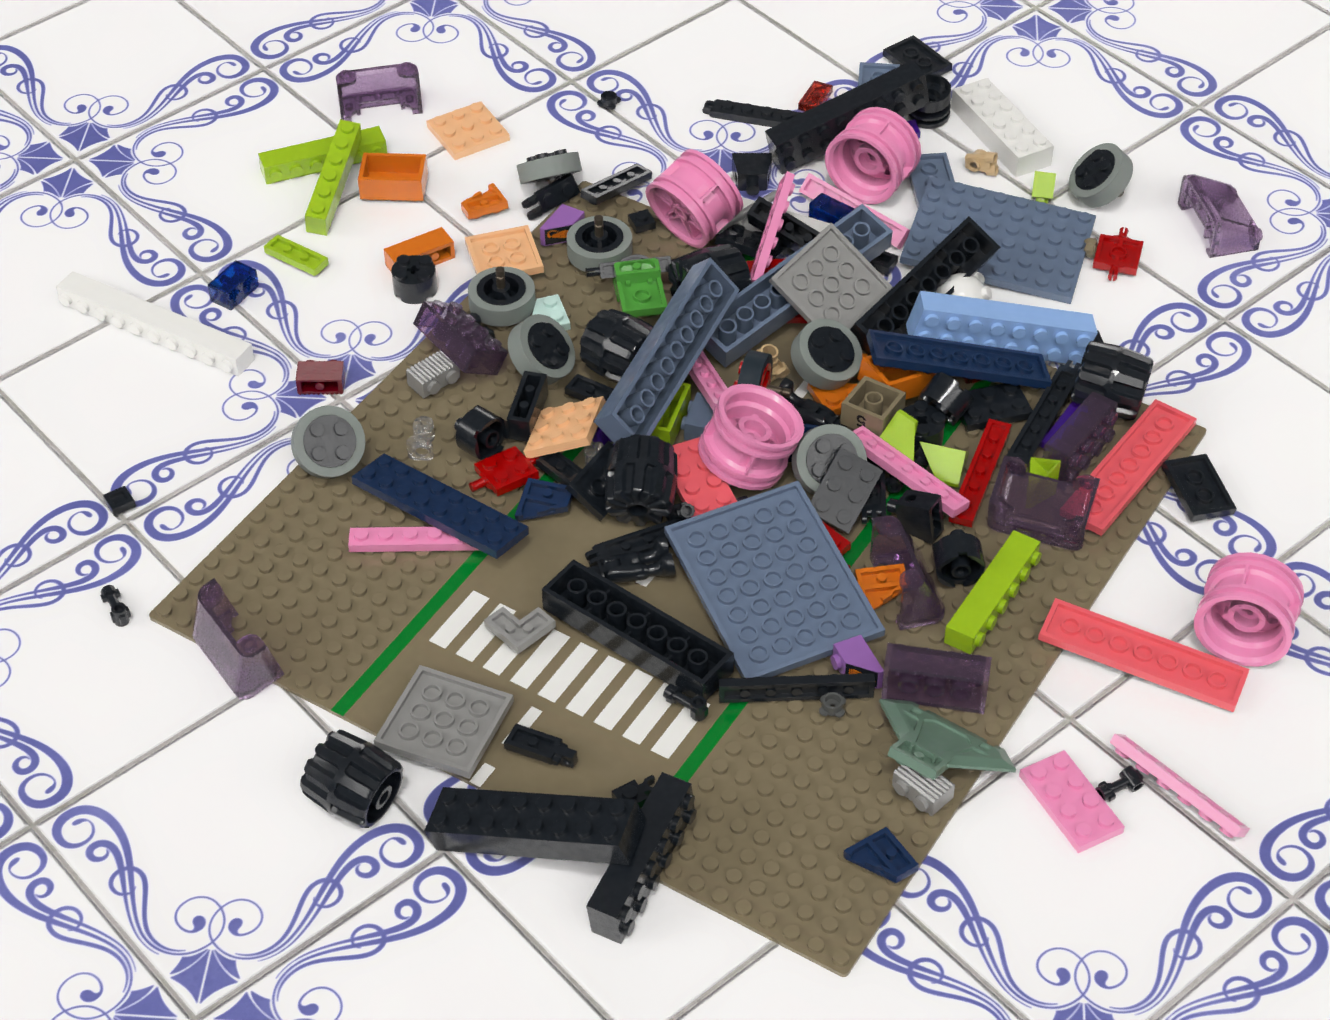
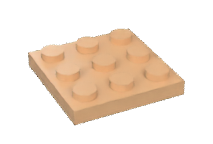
(468, 130)
(505, 248)
(564, 427)

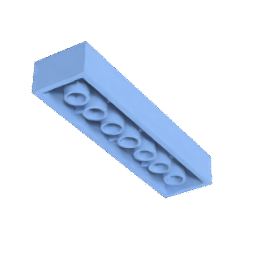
(1027, 328)

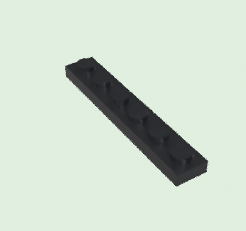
(795, 687)

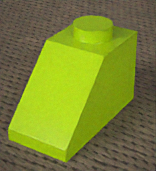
(1043, 186)

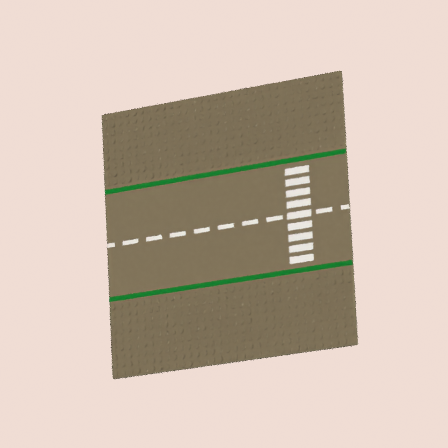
(768, 778)

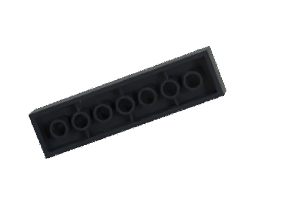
(810, 133)
(960, 252)
(637, 630)
(536, 825)

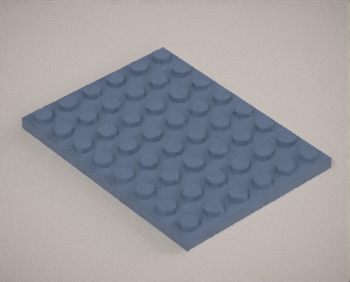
(1037, 240)
(772, 581)

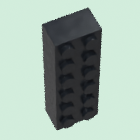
(625, 888)

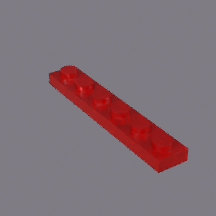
(982, 469)

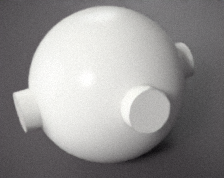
(967, 286)

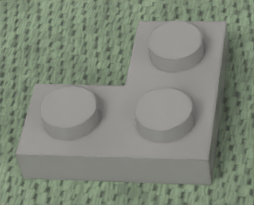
(519, 633)

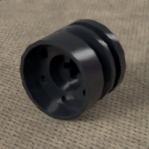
(938, 109)

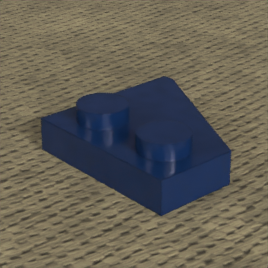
(542, 499)
(883, 856)

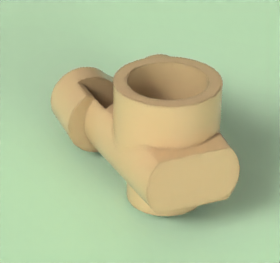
(982, 162)
(779, 368)

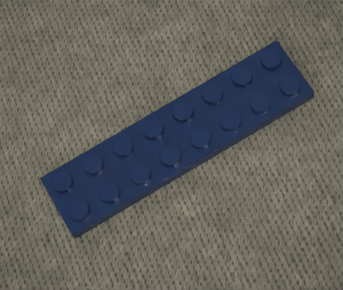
(958, 359)
(440, 505)

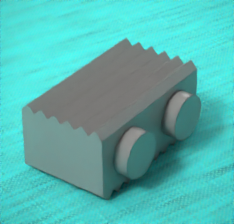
(432, 374)
(925, 793)

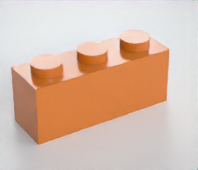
(433, 243)

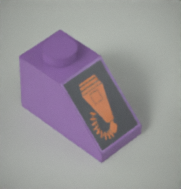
(556, 227)
(855, 657)

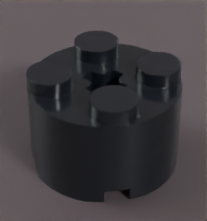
(414, 278)
(947, 397)
(930, 422)
(481, 432)
(958, 559)

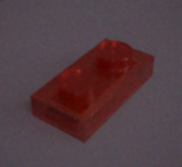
(815, 95)

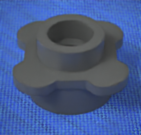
(829, 700)

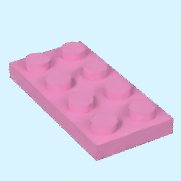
(1071, 801)

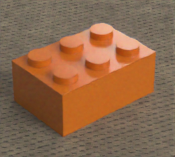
(393, 176)
(905, 380)

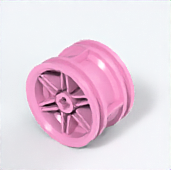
(873, 155)
(694, 198)
(750, 437)
(1249, 609)

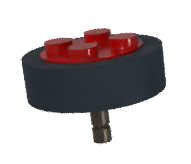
(757, 370)

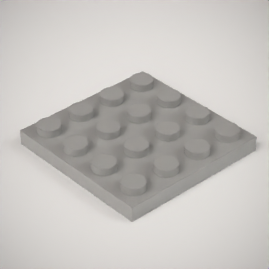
(830, 280)
(444, 721)

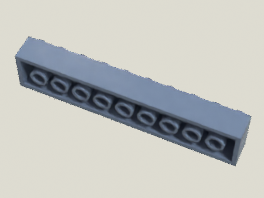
(762, 309)
(668, 353)

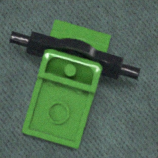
(636, 283)

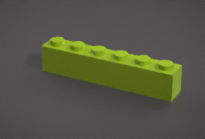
(310, 156)
(333, 177)
(992, 592)

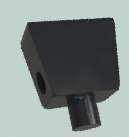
(752, 171)
(919, 514)

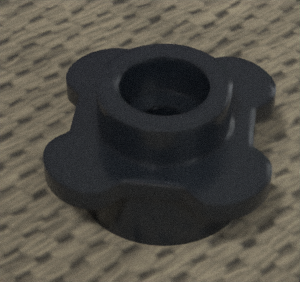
(609, 100)

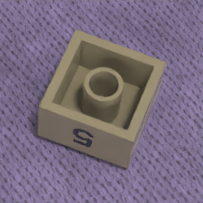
(871, 405)

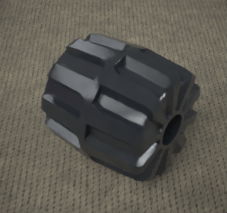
(724, 255)
(612, 342)
(1114, 374)
(641, 479)
(352, 779)

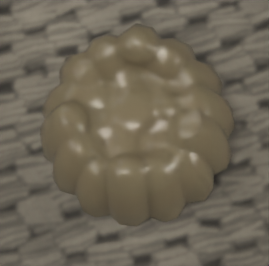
(1090, 247)

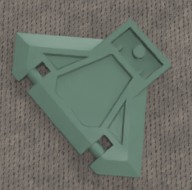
(935, 744)

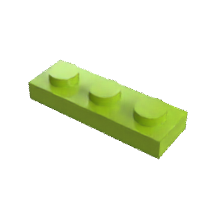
(296, 255)

